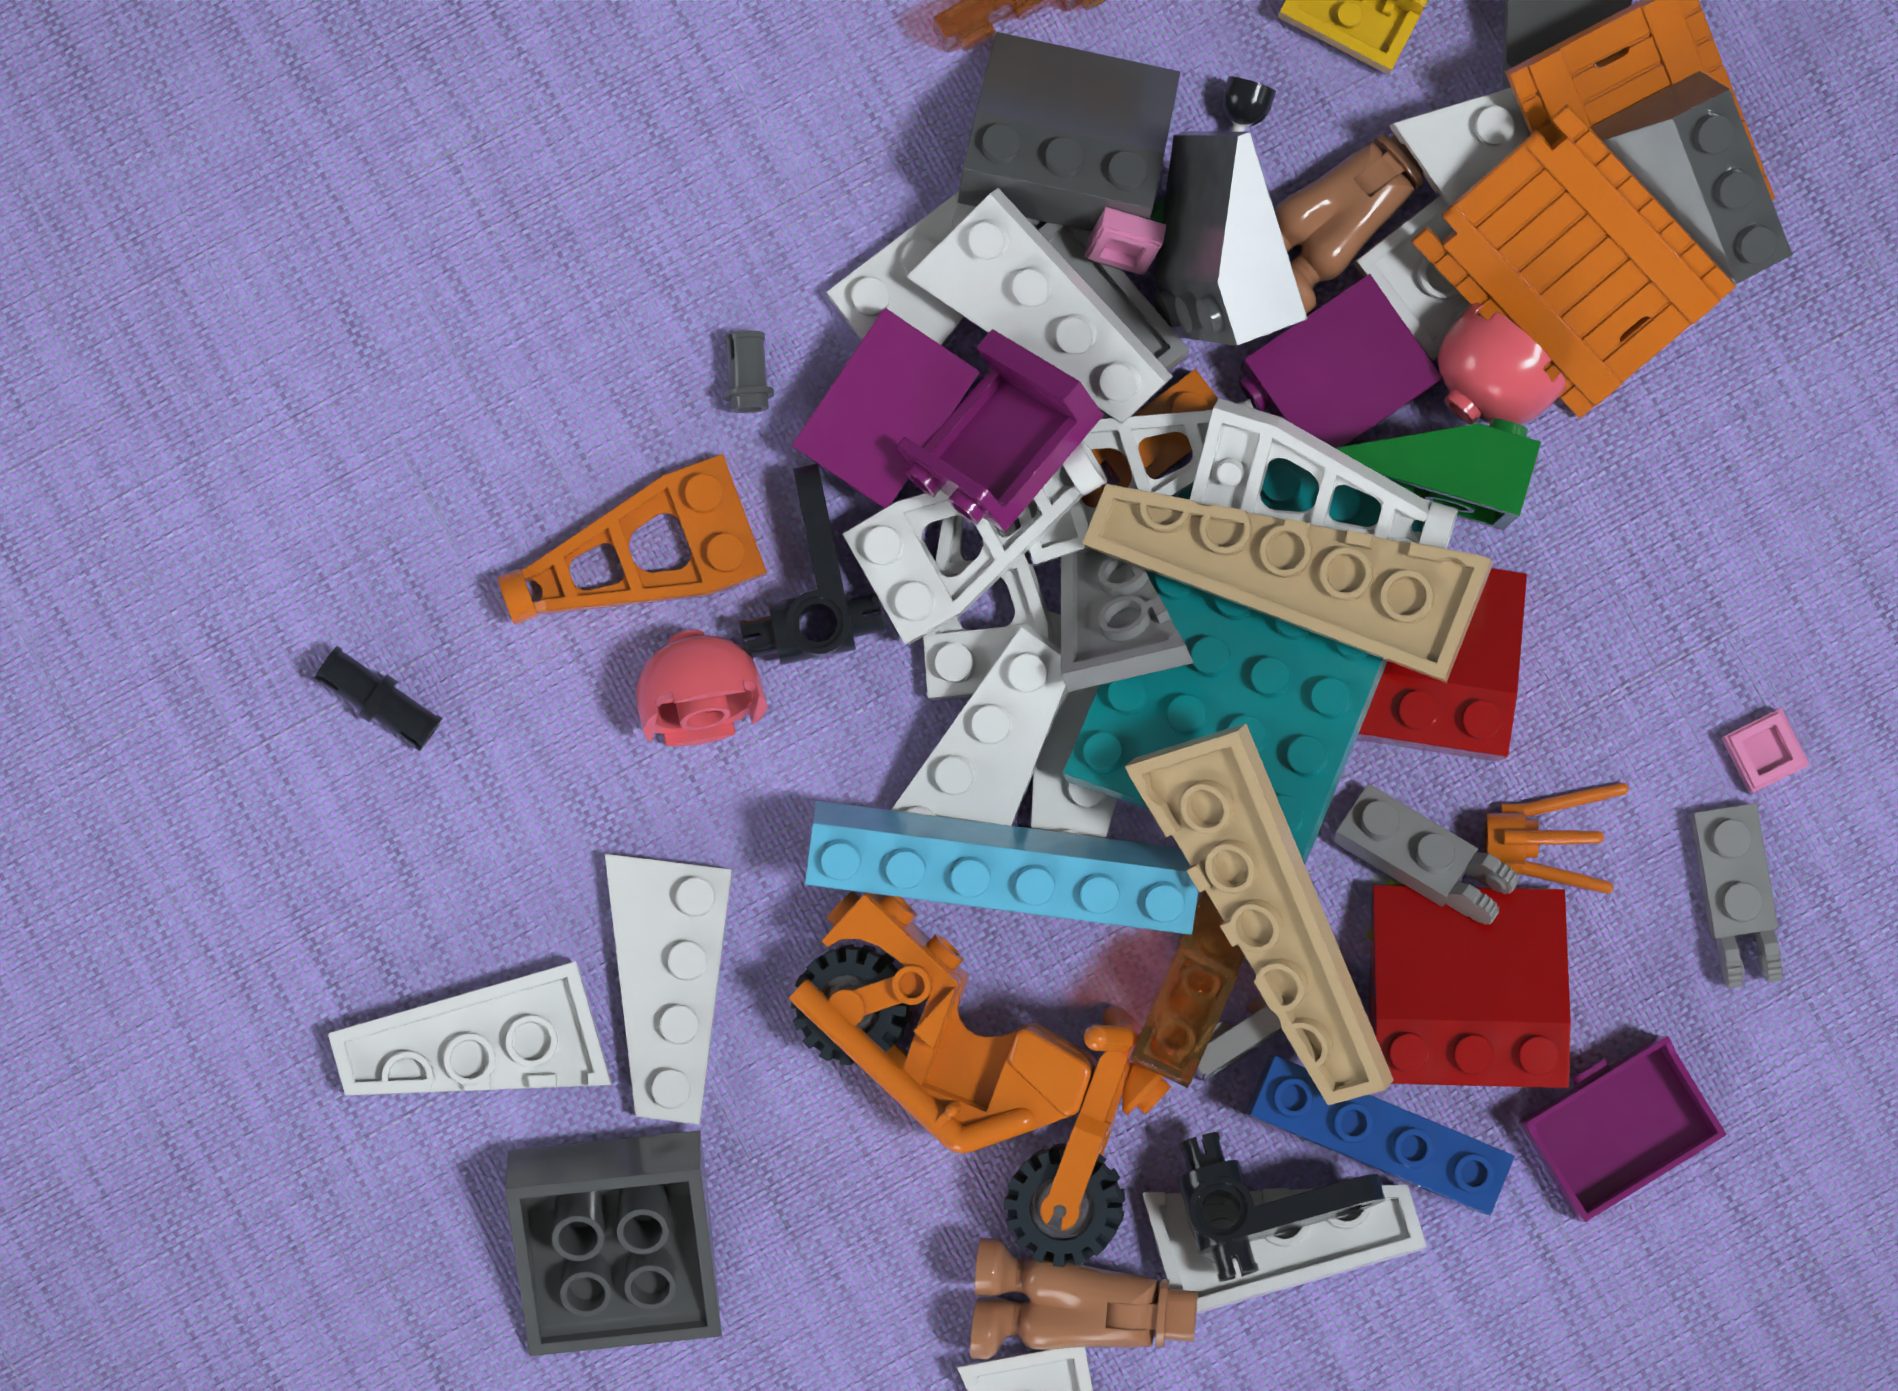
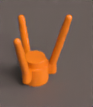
(1515, 838)

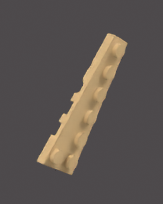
(1347, 585)
(1244, 856)

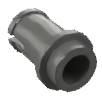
(747, 372)

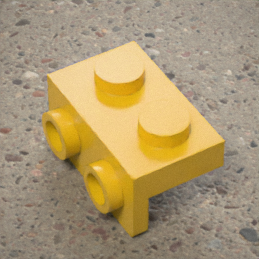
(1362, 28)

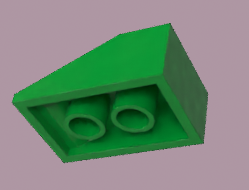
(1466, 467)

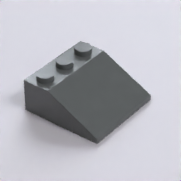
(1068, 132)
(1702, 169)
(1222, 250)
(613, 1243)

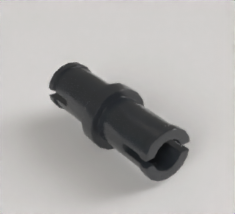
(378, 698)

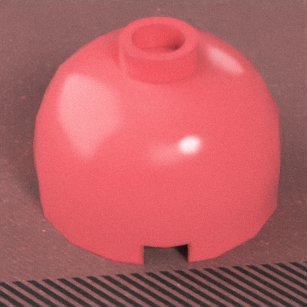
(1495, 370)
(698, 690)

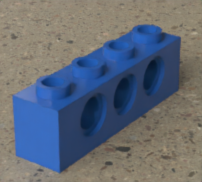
(1382, 1137)

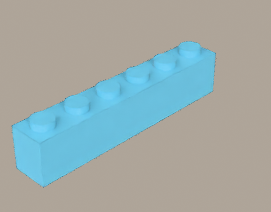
(1001, 867)

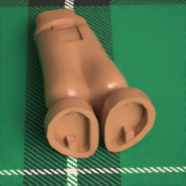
(1344, 210)
(1073, 1305)

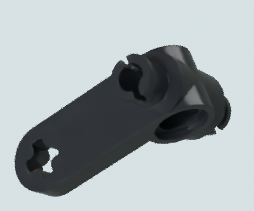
(781, 630)
(1214, 1177)

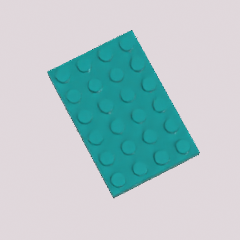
(1287, 684)

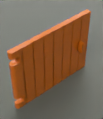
(1660, 47)
(1576, 259)

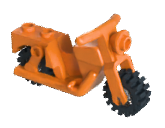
(977, 1086)

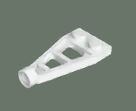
(1244, 442)
(1069, 531)
(906, 574)
(960, 657)

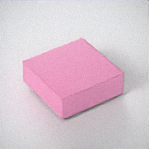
(1125, 241)
(1765, 751)

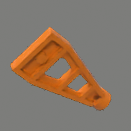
(714, 528)

